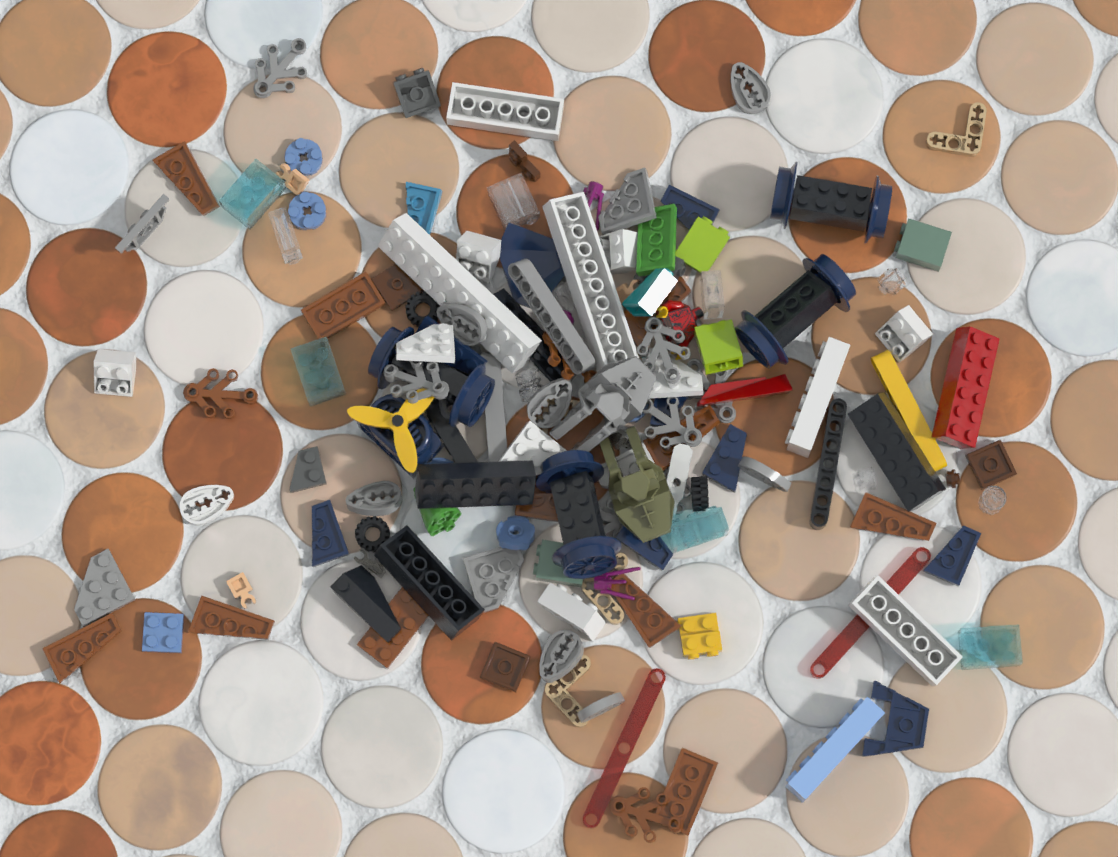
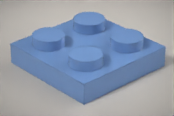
(163, 632)

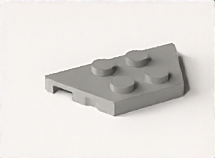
(144, 228)

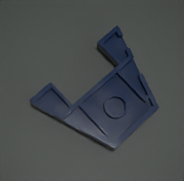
(905, 723)

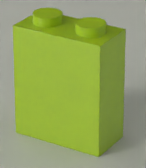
(702, 245)
(718, 346)

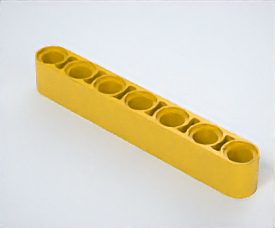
(907, 407)

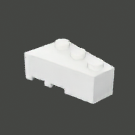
(572, 610)

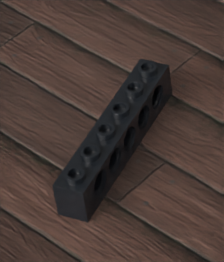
(542, 352)

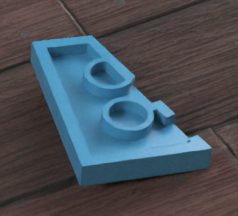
(423, 204)

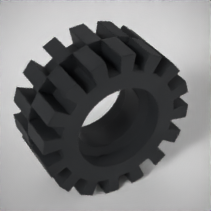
(414, 301)
(699, 493)
(368, 523)

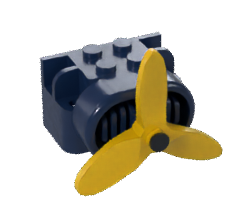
(400, 430)

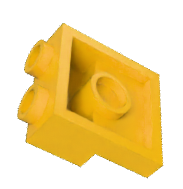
(700, 636)

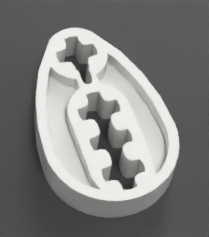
(206, 514)

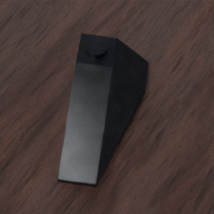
(363, 595)

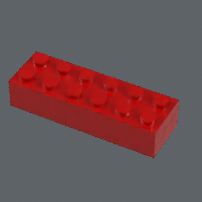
(965, 387)

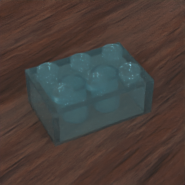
(252, 194)
(318, 371)
(697, 529)
(990, 647)

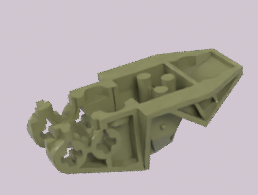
(643, 497)

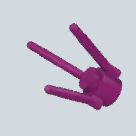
(594, 192)
(604, 582)

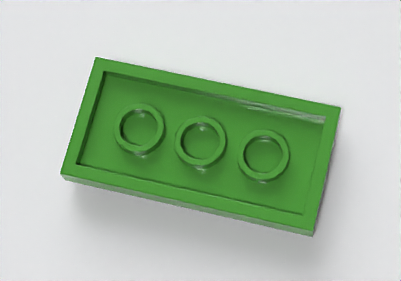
(657, 241)

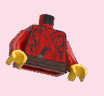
(679, 317)

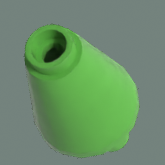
(439, 519)

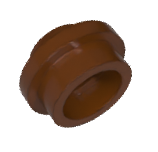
(952, 478)

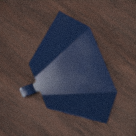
(522, 244)

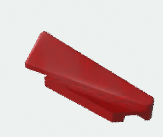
(745, 390)

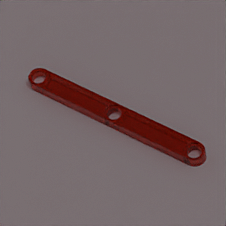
(858, 626)
(618, 760)

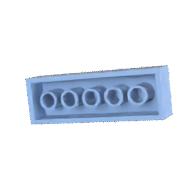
(832, 752)

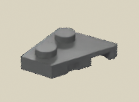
(307, 471)

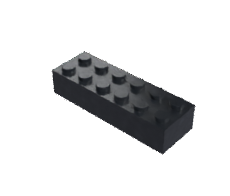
(896, 451)
(475, 484)
(429, 582)

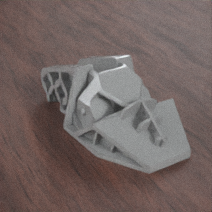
(617, 392)

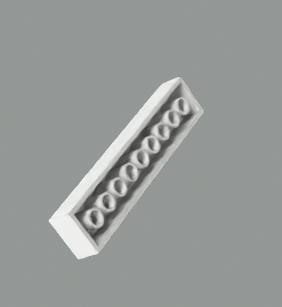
(589, 279)
(450, 282)

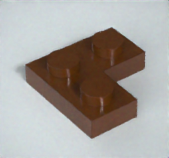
(519, 157)

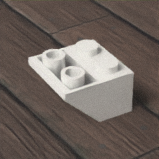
(620, 250)
(478, 254)
(903, 333)
(114, 372)

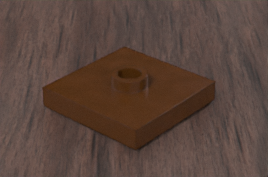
(395, 286)
(991, 464)
(505, 667)

